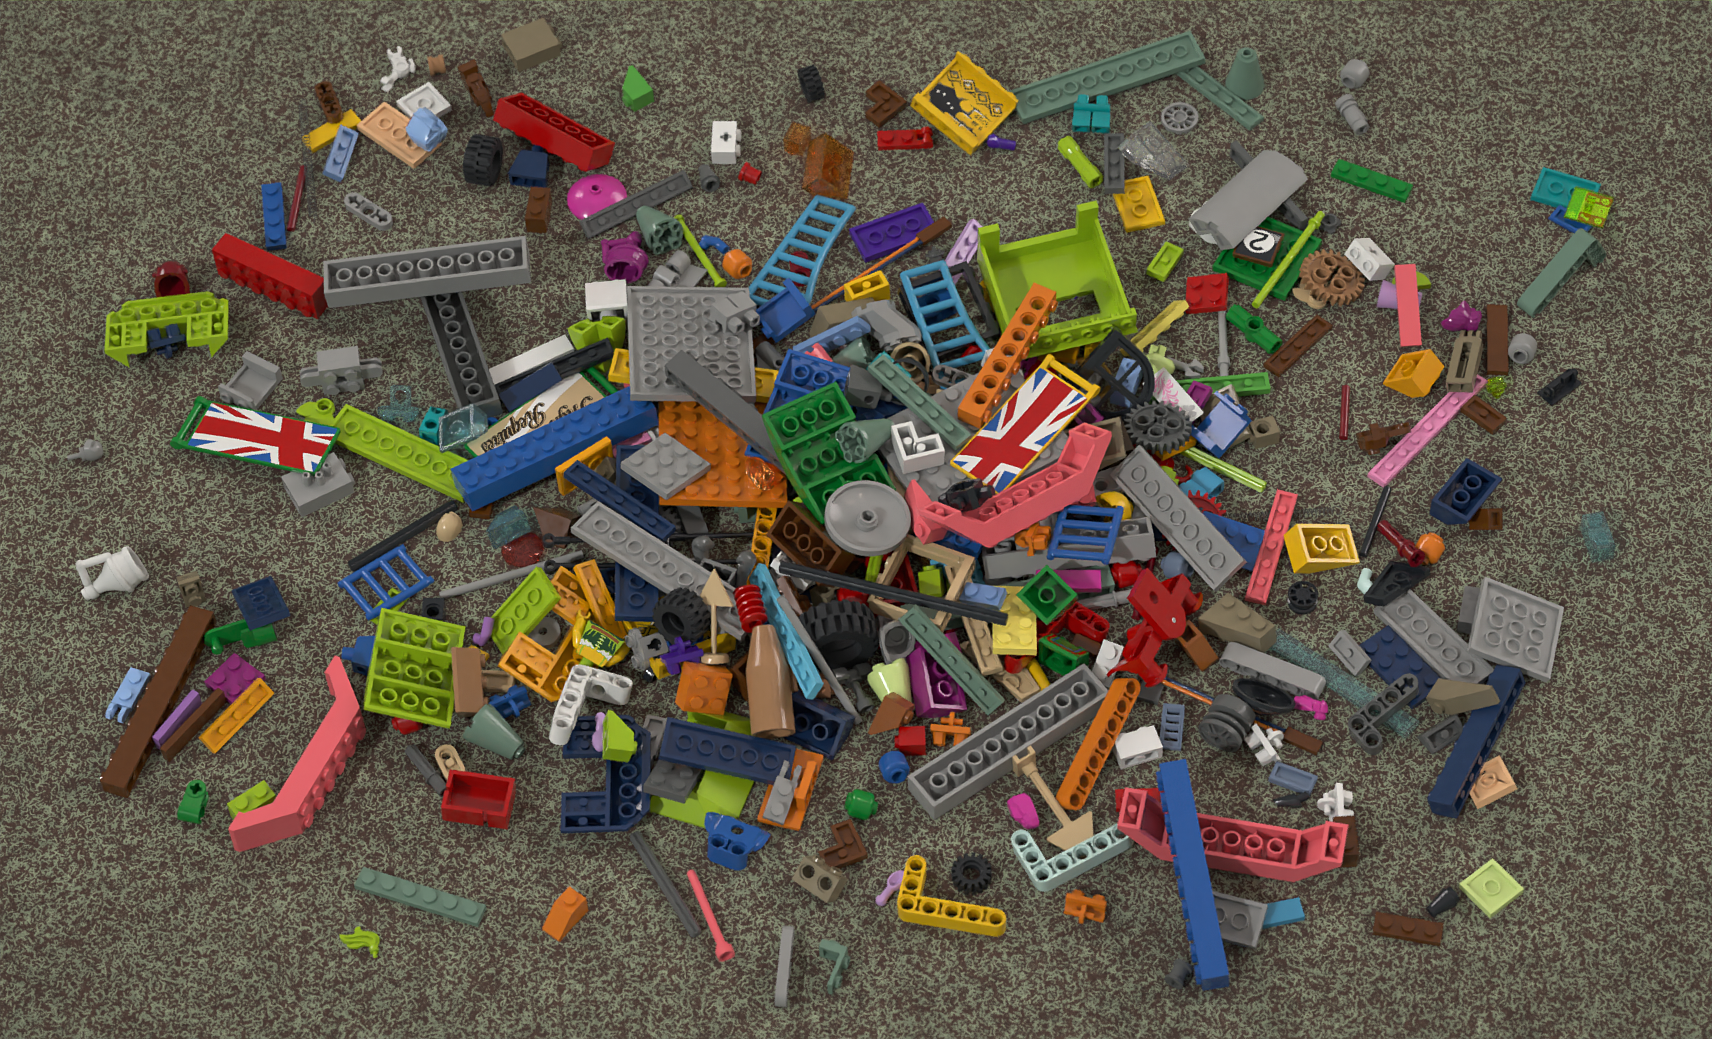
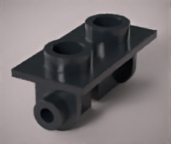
(1560, 387)

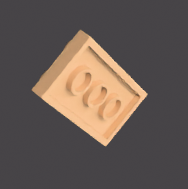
(388, 129)

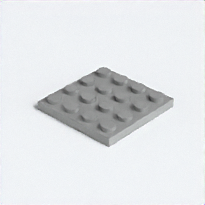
(1515, 629)

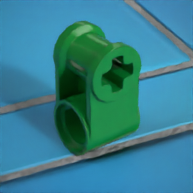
(193, 802)

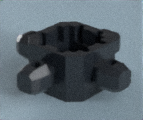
(967, 495)

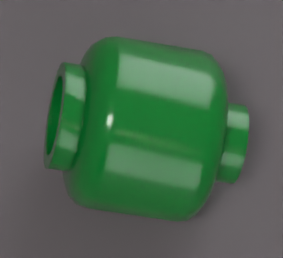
(860, 804)

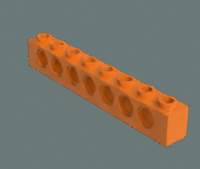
(1036, 298)

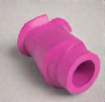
(1309, 704)

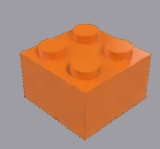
(703, 688)

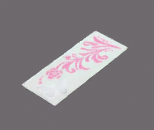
(1169, 391)

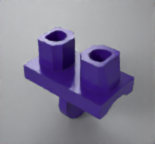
(681, 652)

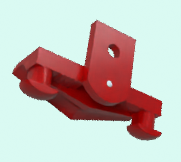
(1164, 614)

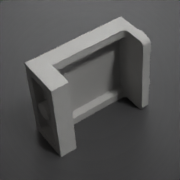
(251, 382)

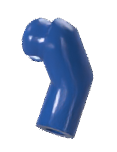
(714, 241)

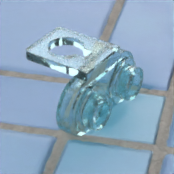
(395, 409)

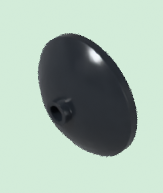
(1263, 697)

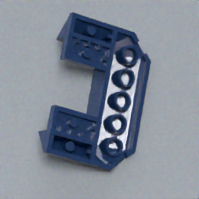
(624, 799)

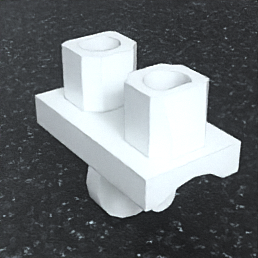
(1257, 738)
(1334, 802)

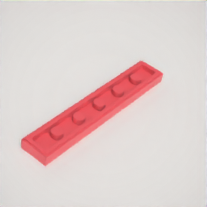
(1271, 547)

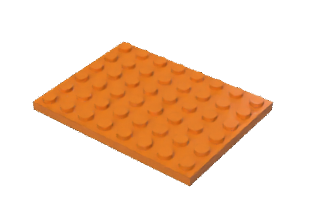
(716, 443)

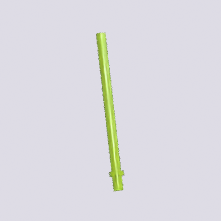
(1314, 223)

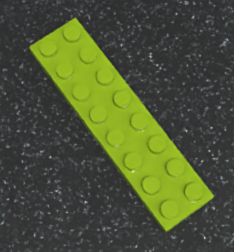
(397, 450)

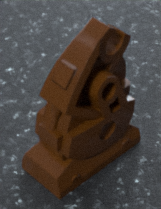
(476, 86)

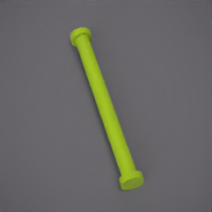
(719, 282)

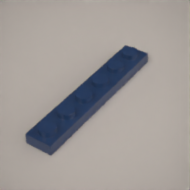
(619, 501)

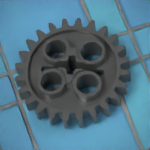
(1158, 427)

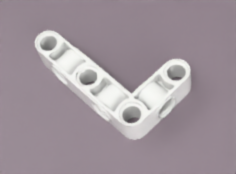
(585, 682)

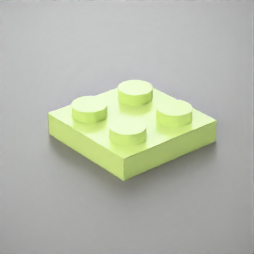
(1491, 888)

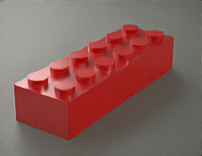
(553, 131)
(270, 276)

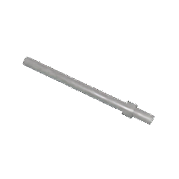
(1223, 359)

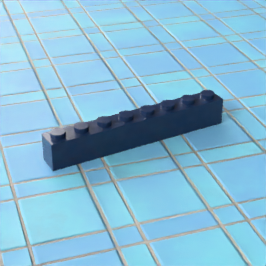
(1475, 744)

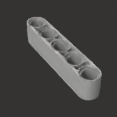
(1272, 670)

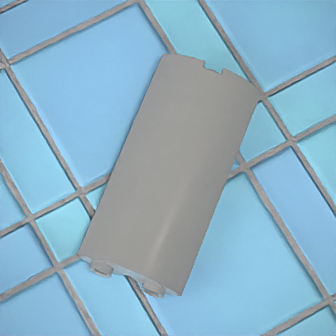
(1248, 198)

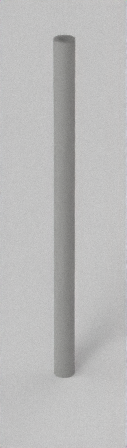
(507, 576)
(818, 658)

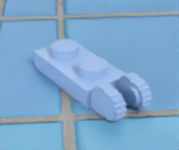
(128, 694)

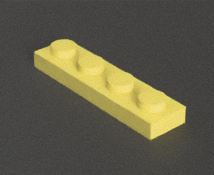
(1158, 324)

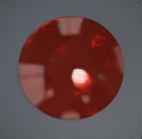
(523, 550)

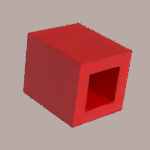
(911, 740)

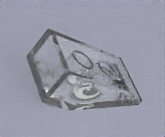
(1153, 152)

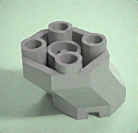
(888, 324)

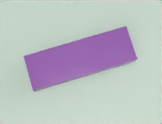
(177, 718)

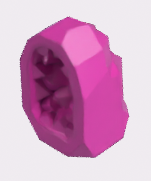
(1023, 811)

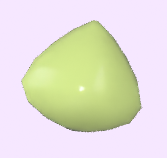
(1157, 359)

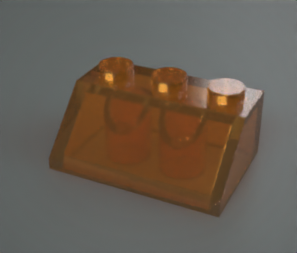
(827, 168)

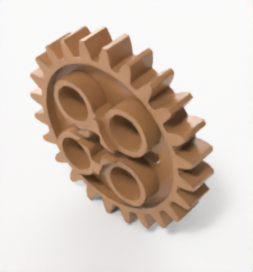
(1319, 268)

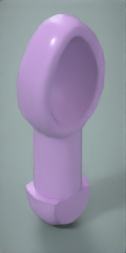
(597, 738)
(893, 884)

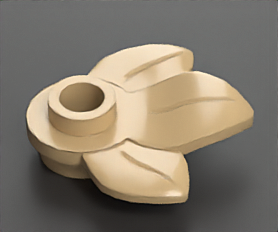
(1303, 295)

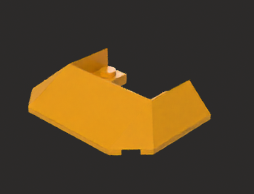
(535, 664)

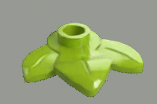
(313, 411)

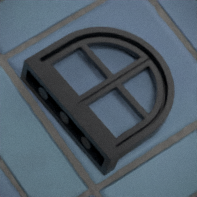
(1098, 357)

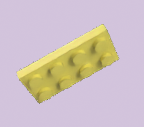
(1020, 631)

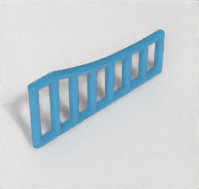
(790, 240)
(954, 301)

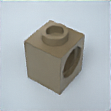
(1268, 427)

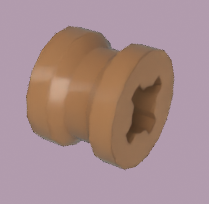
(436, 65)

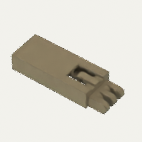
(1463, 374)

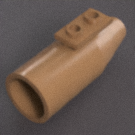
(769, 685)

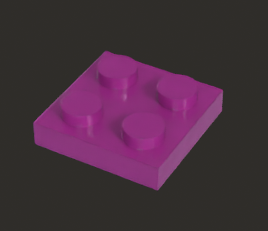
(233, 677)

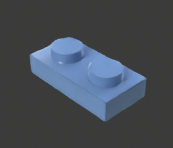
(983, 596)

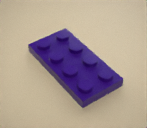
(890, 232)

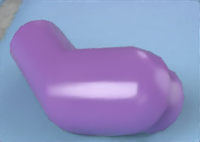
(486, 632)

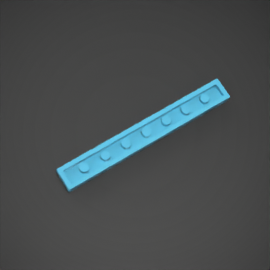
(789, 639)

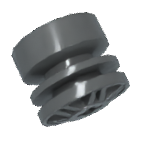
(1226, 723)

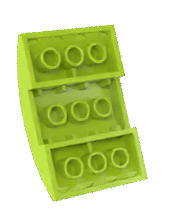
(412, 668)

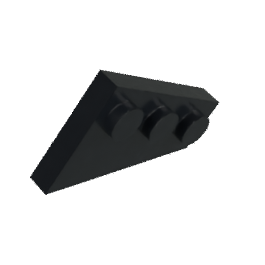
(1393, 582)

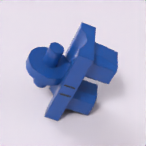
(512, 702)

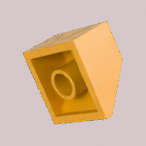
(1415, 373)

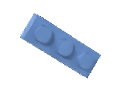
(340, 153)

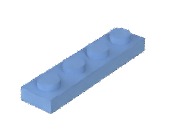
(836, 336)

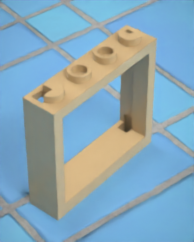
(933, 551)

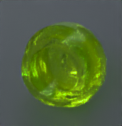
(1496, 386)

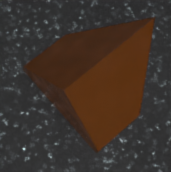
(556, 522)

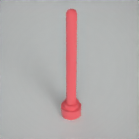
(723, 949)

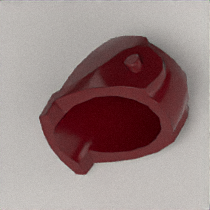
(171, 279)

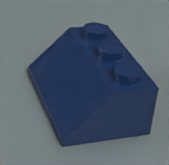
(1463, 493)
(819, 725)

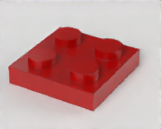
(1207, 293)

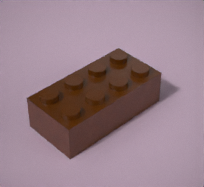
(808, 541)

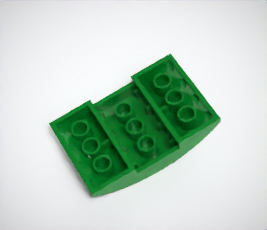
(809, 452)

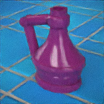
(624, 258)

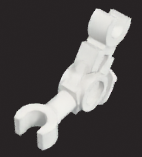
(400, 69)

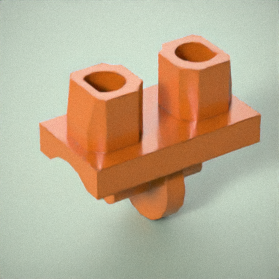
(1034, 538)
(941, 731)
(1085, 907)

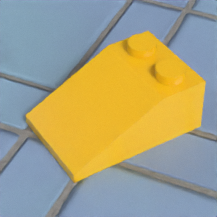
(1320, 547)

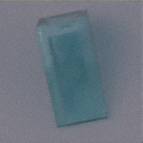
(507, 526)

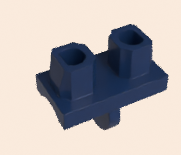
(173, 335)

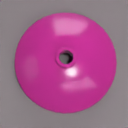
(585, 201)

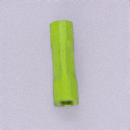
(1072, 152)

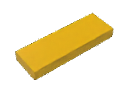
(326, 133)

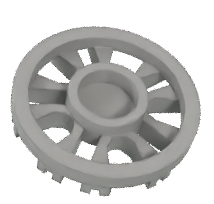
(1179, 118)

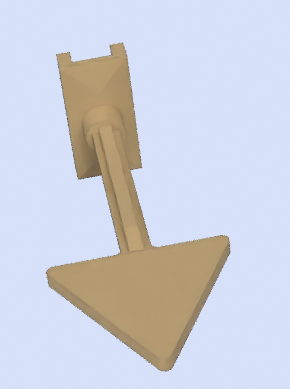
(1072, 831)

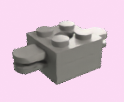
(340, 371)

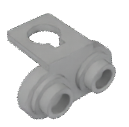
(639, 645)

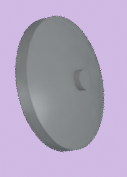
(867, 518)

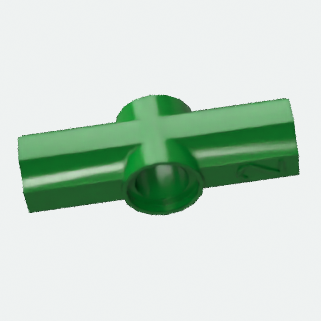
(1253, 329)

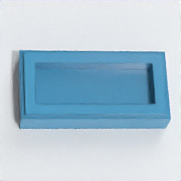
(1283, 913)

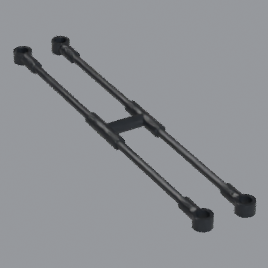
(563, 540)

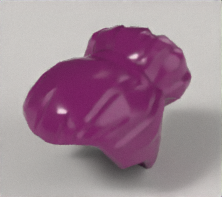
(1462, 318)

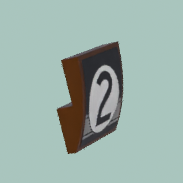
(1259, 246)

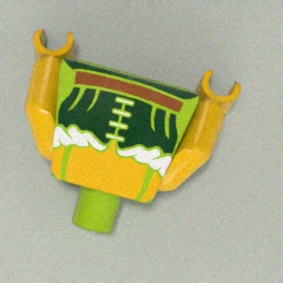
(596, 643)

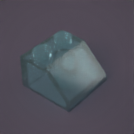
(461, 427)

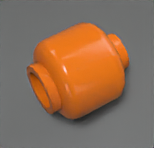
(737, 264)
(1432, 546)

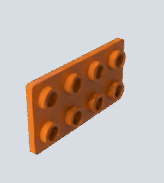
(811, 766)

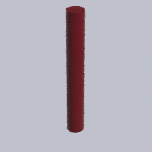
(1344, 415)

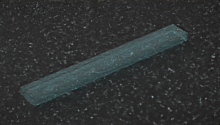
(1339, 681)

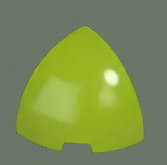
(587, 333)

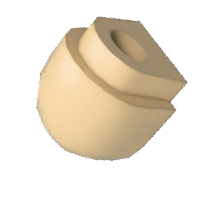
(449, 527)

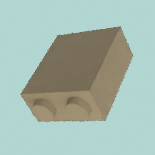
(531, 44)

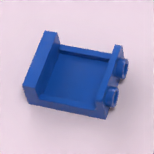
(784, 312)

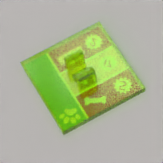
(1589, 207)

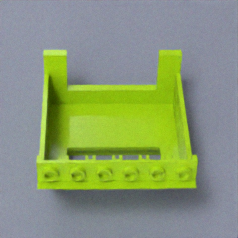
(1067, 262)

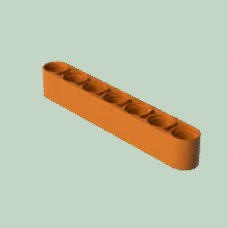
(1098, 743)

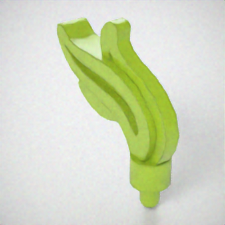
(362, 939)

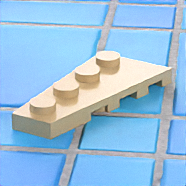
(1019, 685)

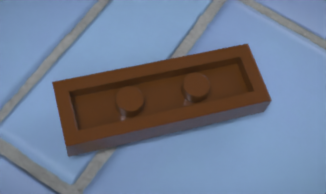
(1408, 929)

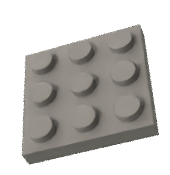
(665, 466)

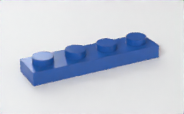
(274, 216)

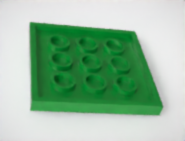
(1258, 275)

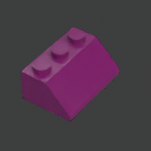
(932, 687)

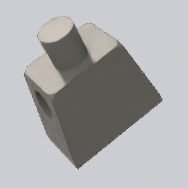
(864, 389)

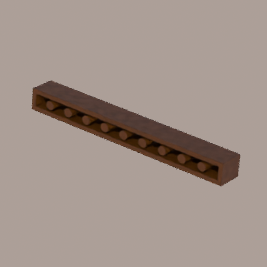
(158, 702)

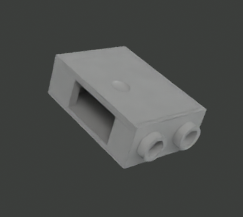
(318, 491)

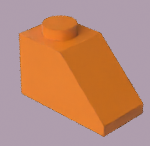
(565, 913)

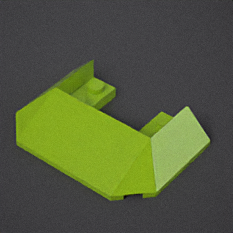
(196, 314)
(716, 791)

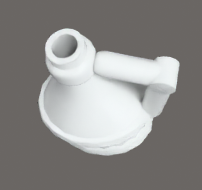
(120, 573)

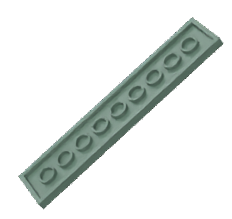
(1108, 76)

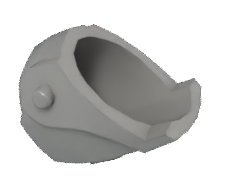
(895, 640)

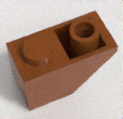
(1196, 647)

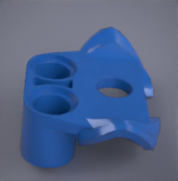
(730, 848)

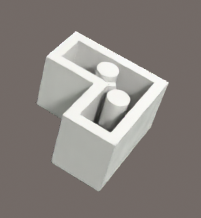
(916, 452)

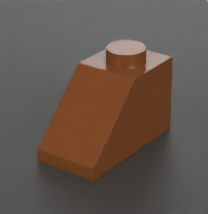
(892, 713)

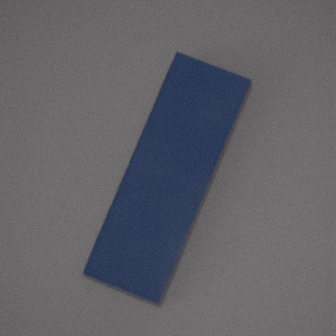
(530, 386)

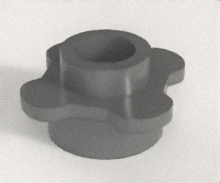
(1332, 219)

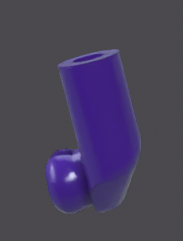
(1000, 143)

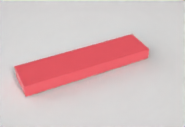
(1407, 305)

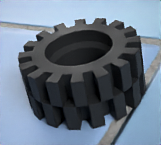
(811, 83)
(971, 862)

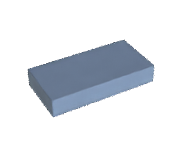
(1292, 778)

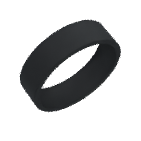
(921, 367)

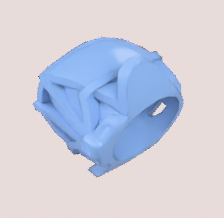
(426, 129)

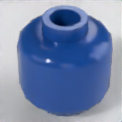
(894, 767)

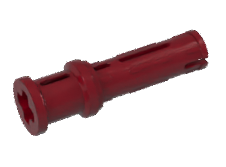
(1405, 547)

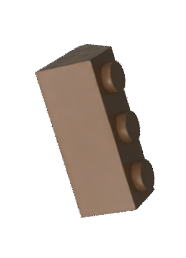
(468, 681)

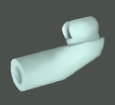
(1364, 580)

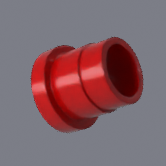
(749, 174)

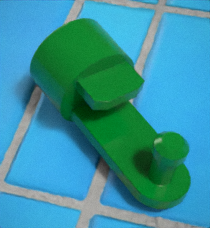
(236, 631)

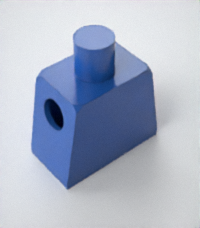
(360, 655)

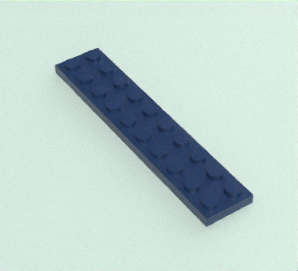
(633, 594)

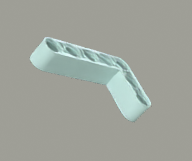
(1067, 858)

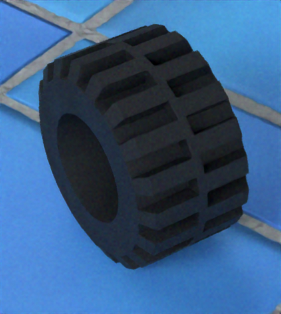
(482, 160)
(681, 615)

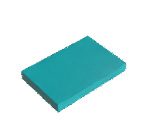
(1557, 187)

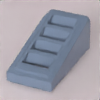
(1172, 713)

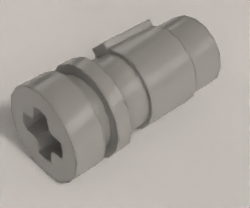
(1349, 109)

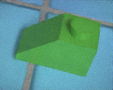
(636, 90)

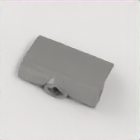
(678, 272)

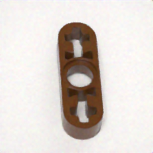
(329, 96)

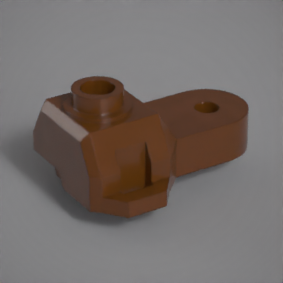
(1376, 438)

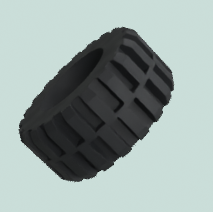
(842, 632)

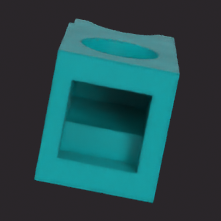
(430, 425)

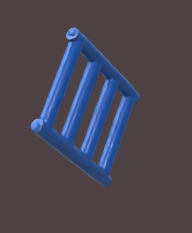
(1061, 522)
(382, 562)

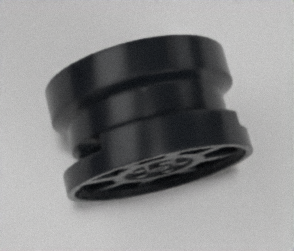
(1302, 598)

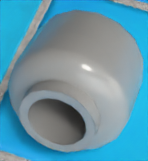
(1354, 73)
(1522, 348)

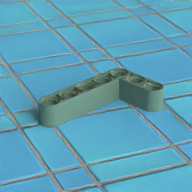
(1577, 249)

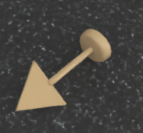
(715, 595)

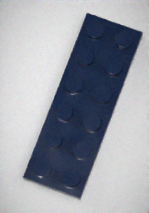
(725, 751)

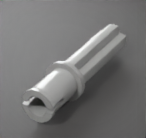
(1106, 600)

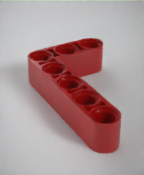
(1076, 619)

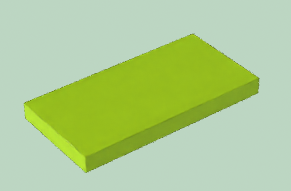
(524, 609)

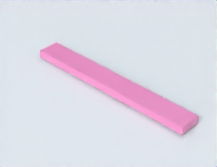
(1422, 434)

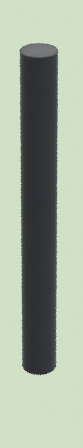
(1375, 521)

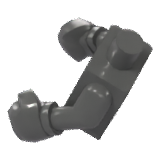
(733, 576)

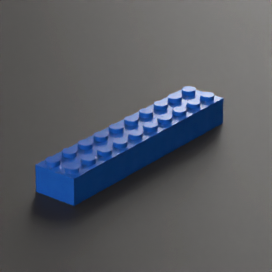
(545, 448)
(1194, 876)

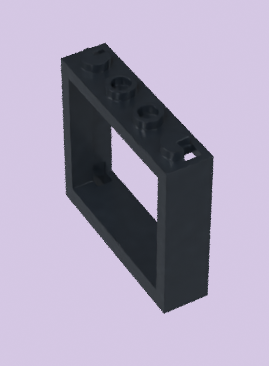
(977, 293)

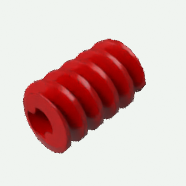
(750, 607)

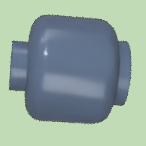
(1176, 564)

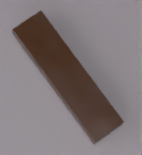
(1497, 339)
(1297, 346)
(193, 724)

